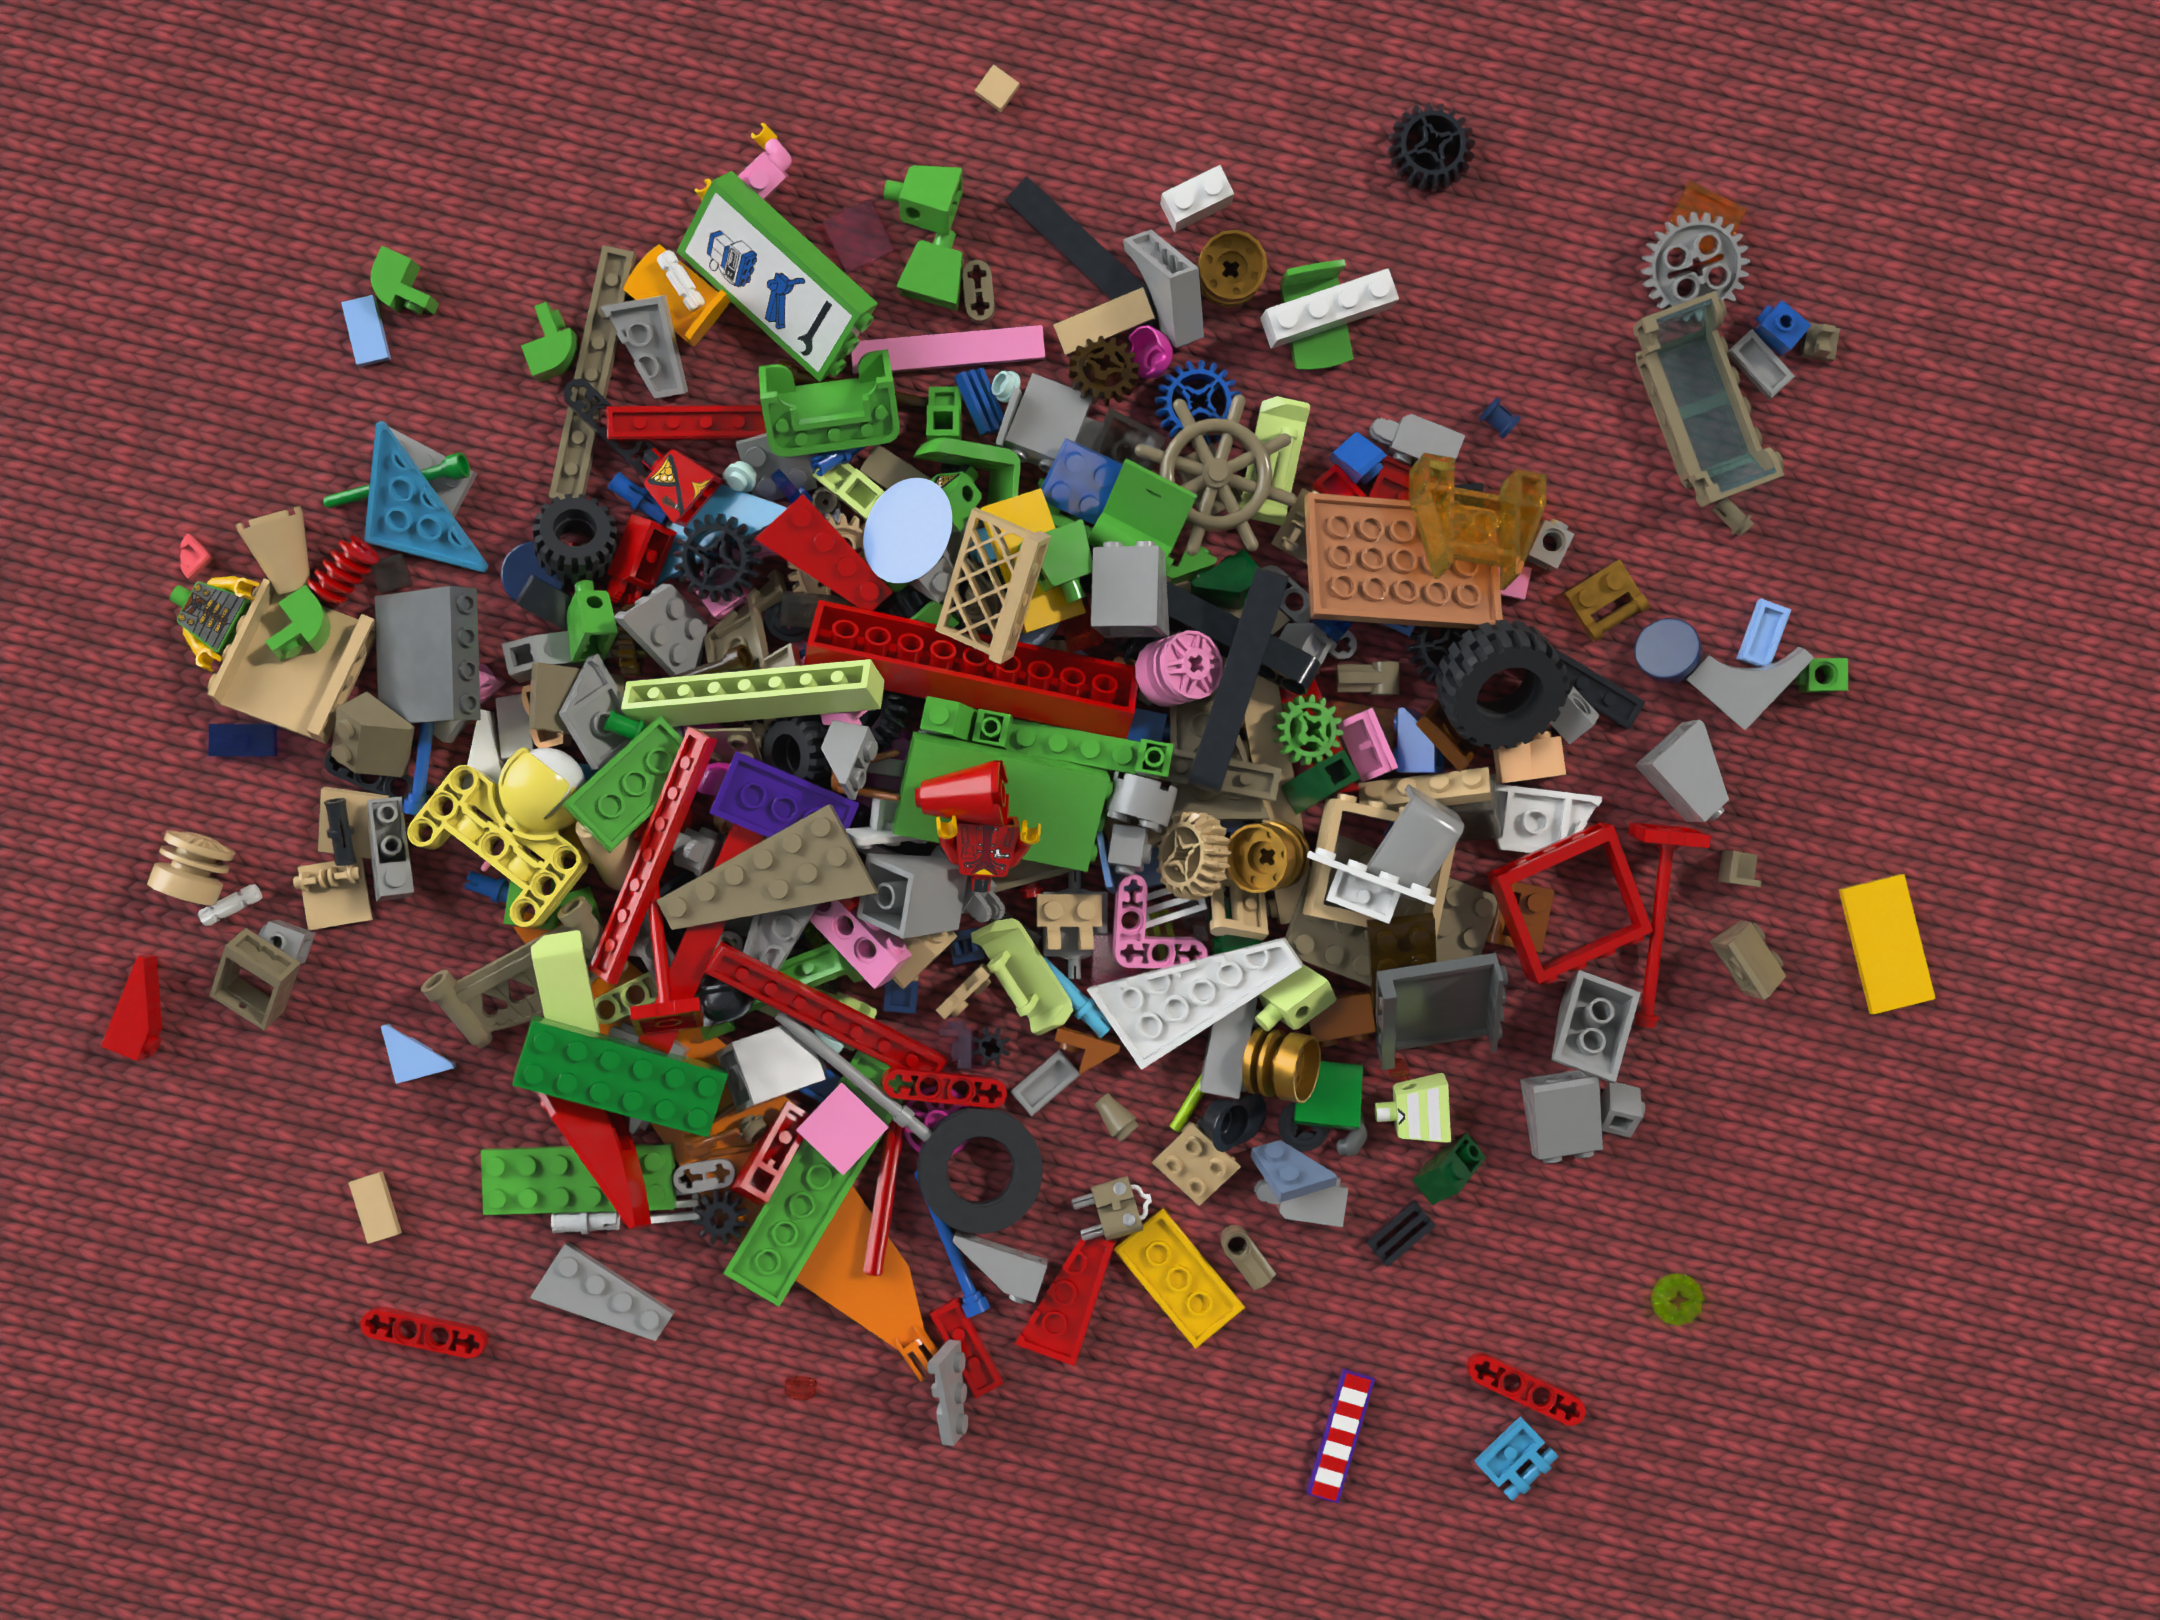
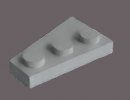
(951, 1391)

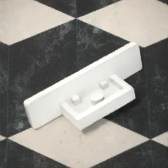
(880, 827)
(1364, 891)

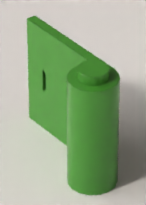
(1143, 509)

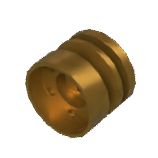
(1235, 250)
(1267, 856)
(1281, 1064)

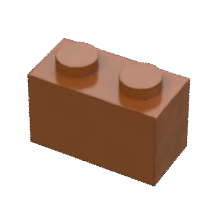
(1347, 1017)

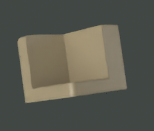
(1738, 868)

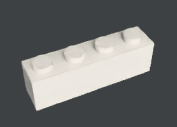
(1329, 308)

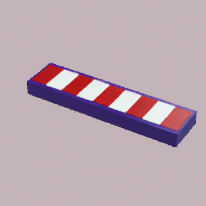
(1340, 1435)

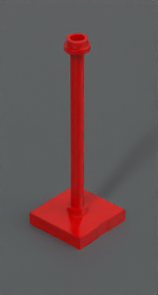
(1668, 840)
(666, 1014)

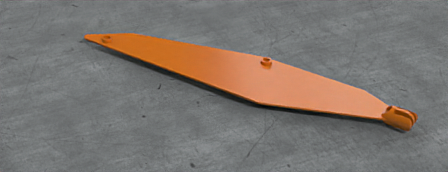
(836, 1265)

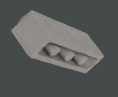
(1226, 1051)

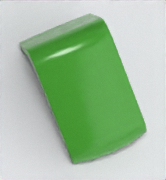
(1327, 347)
(1000, 461)

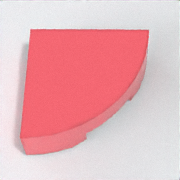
(193, 557)

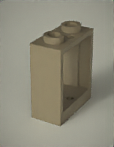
(265, 962)

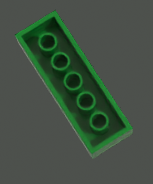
(619, 1076)

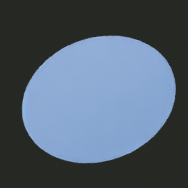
(907, 530)

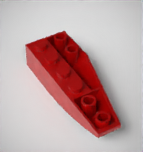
(607, 1152)

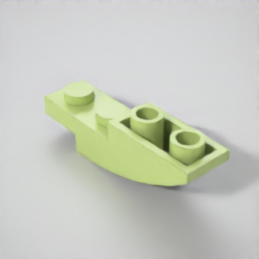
(851, 488)

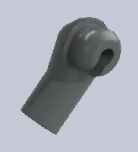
(1353, 1141)

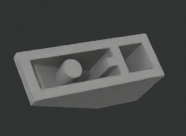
(1009, 1268)

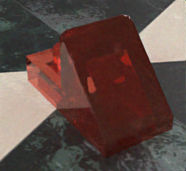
(1078, 631)

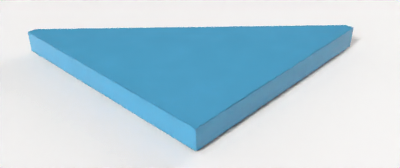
(746, 507)
(407, 511)

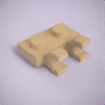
(1069, 911)

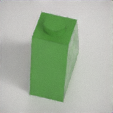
(948, 719)

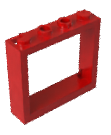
(1546, 857)

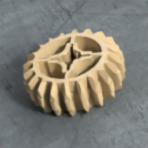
(1193, 855)

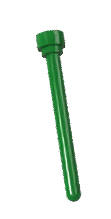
(454, 467)

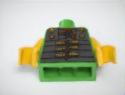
(212, 614)

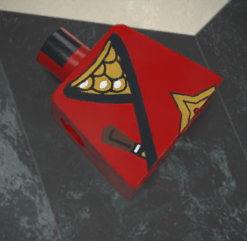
(679, 484)

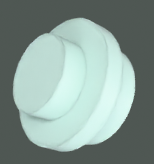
(1004, 384)
(740, 476)

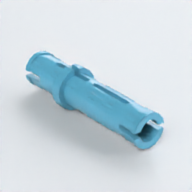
(1082, 1006)

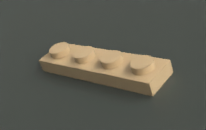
(1445, 787)

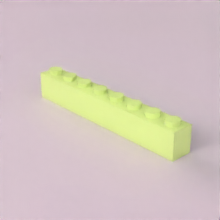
(756, 694)

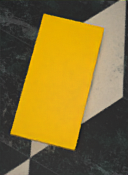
(1033, 514)
(1887, 944)
(1179, 1278)

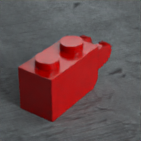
(638, 559)

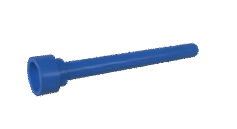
(418, 796)
(973, 1301)

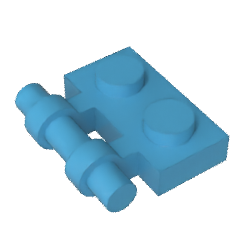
(1510, 1452)

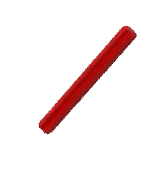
(884, 1200)

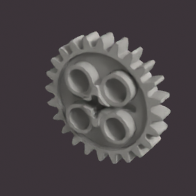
(1687, 238)

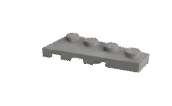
(776, 933)
(598, 1293)

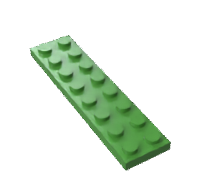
(802, 1205)

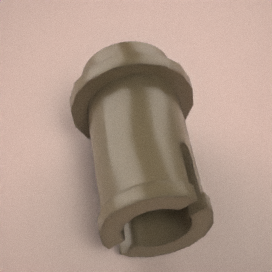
(1733, 516)

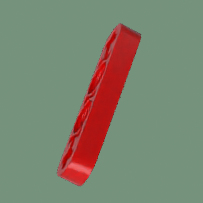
(943, 1092)
(423, 1337)
(1526, 1387)

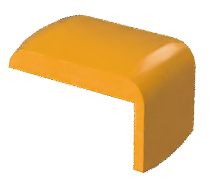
(651, 281)

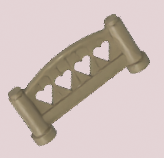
(464, 998)

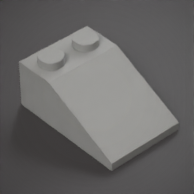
(1594, 1025)

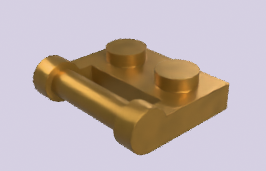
(1600, 591)

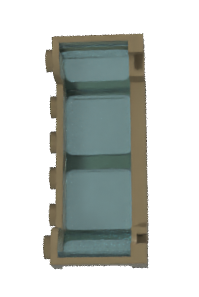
(1701, 401)

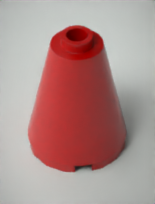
(969, 794)

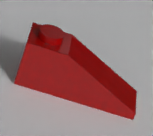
(137, 1017)
(771, 1156)

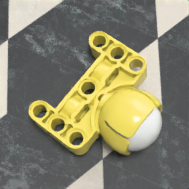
(526, 799)

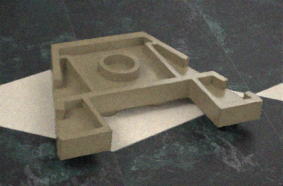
(747, 629)

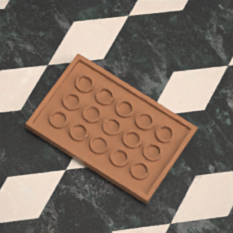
(1374, 568)

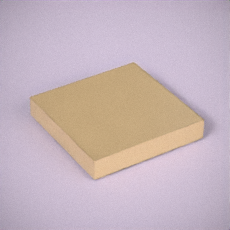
(358, 818)

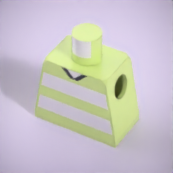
(1419, 1109)

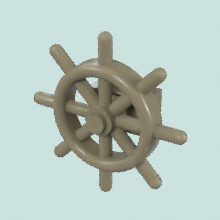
(1212, 476)

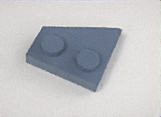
(1290, 1171)

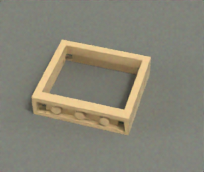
(1327, 840)

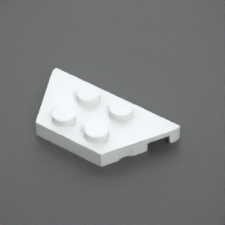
(1540, 816)

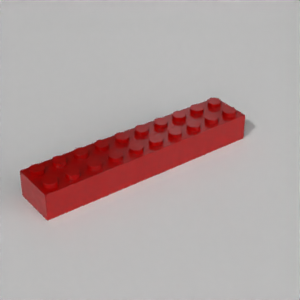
(1031, 685)

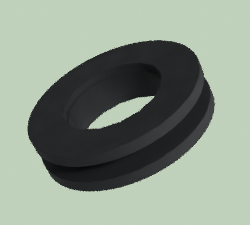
(1011, 1202)

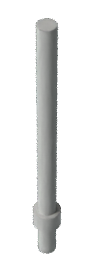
(902, 1114)

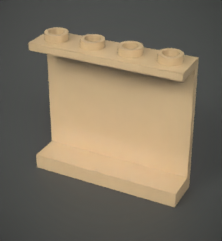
(299, 690)

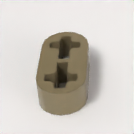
(986, 291)

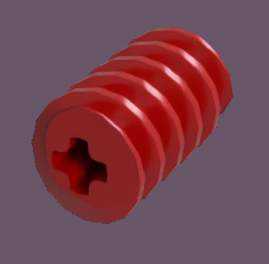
(345, 571)

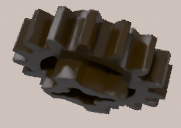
(1119, 372)
(628, 650)

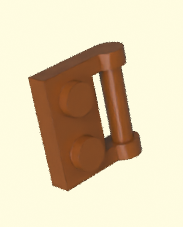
(1535, 908)

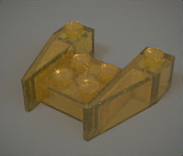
(1475, 523)

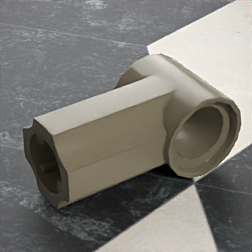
(1377, 678)
(1247, 1258)

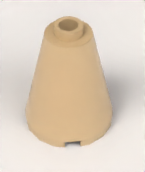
(279, 548)
(611, 866)

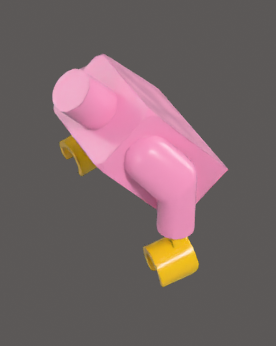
(767, 170)

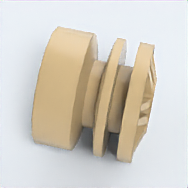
(191, 867)

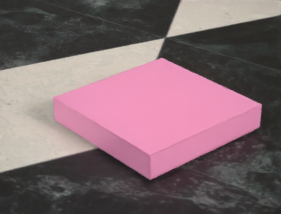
(842, 1128)

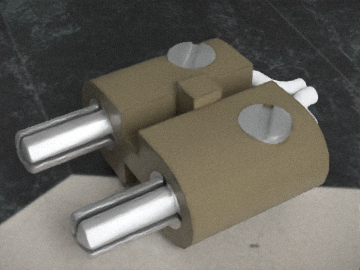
(1115, 1209)

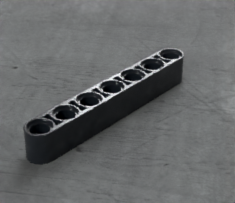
(1238, 680)

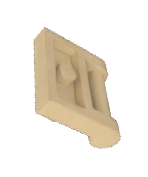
(1247, 910)

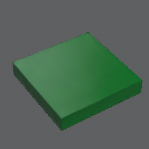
(1334, 1099)

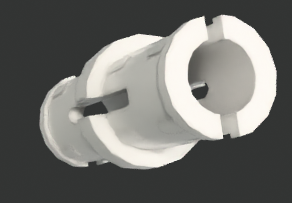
(584, 1221)

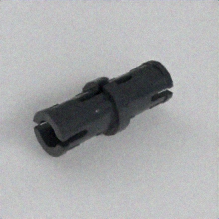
(340, 831)

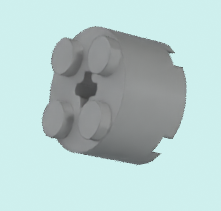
(1140, 800)

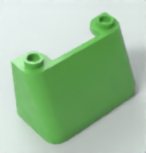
(832, 412)

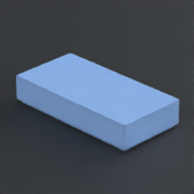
(366, 330)
(1763, 633)

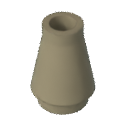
(1116, 1117)

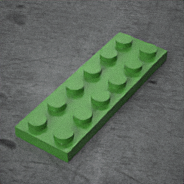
(558, 1182)

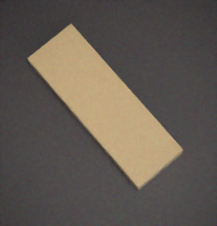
(1105, 320)

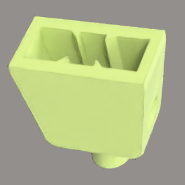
(1295, 999)

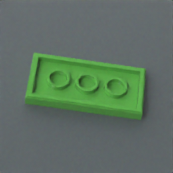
(627, 786)

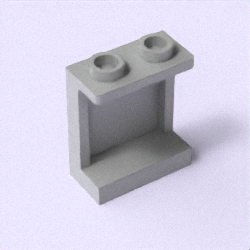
(1044, 420)

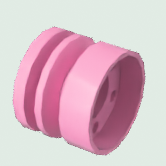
(1179, 669)

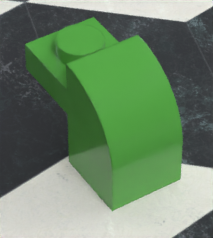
(393, 281)
(555, 351)
(944, 413)
(309, 625)

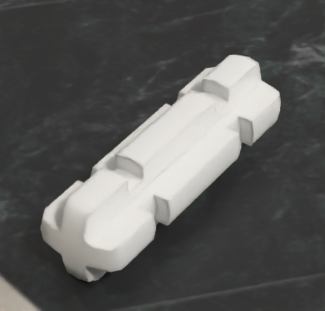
(680, 280)
(230, 905)

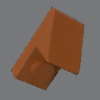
(1095, 1048)

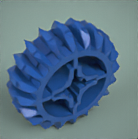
(1176, 384)

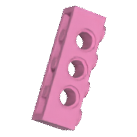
(855, 945)

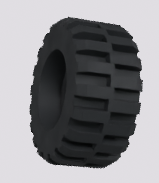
(1517, 715)

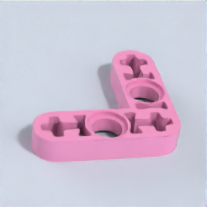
(1136, 935)

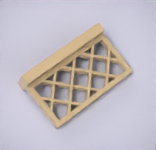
(1019, 592)

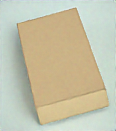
(375, 1207)

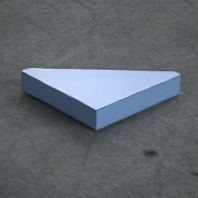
(410, 1057)

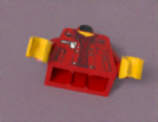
(985, 849)

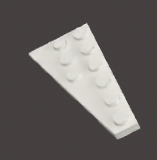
(1177, 1002)

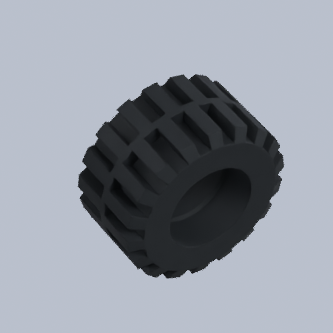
(574, 516)
(795, 747)

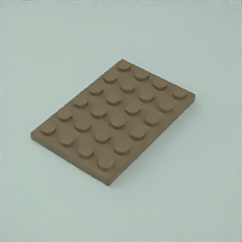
(1344, 946)

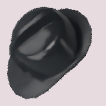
(721, 1001)
(1233, 1121)

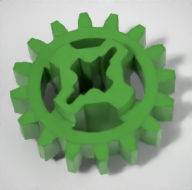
(1294, 726)

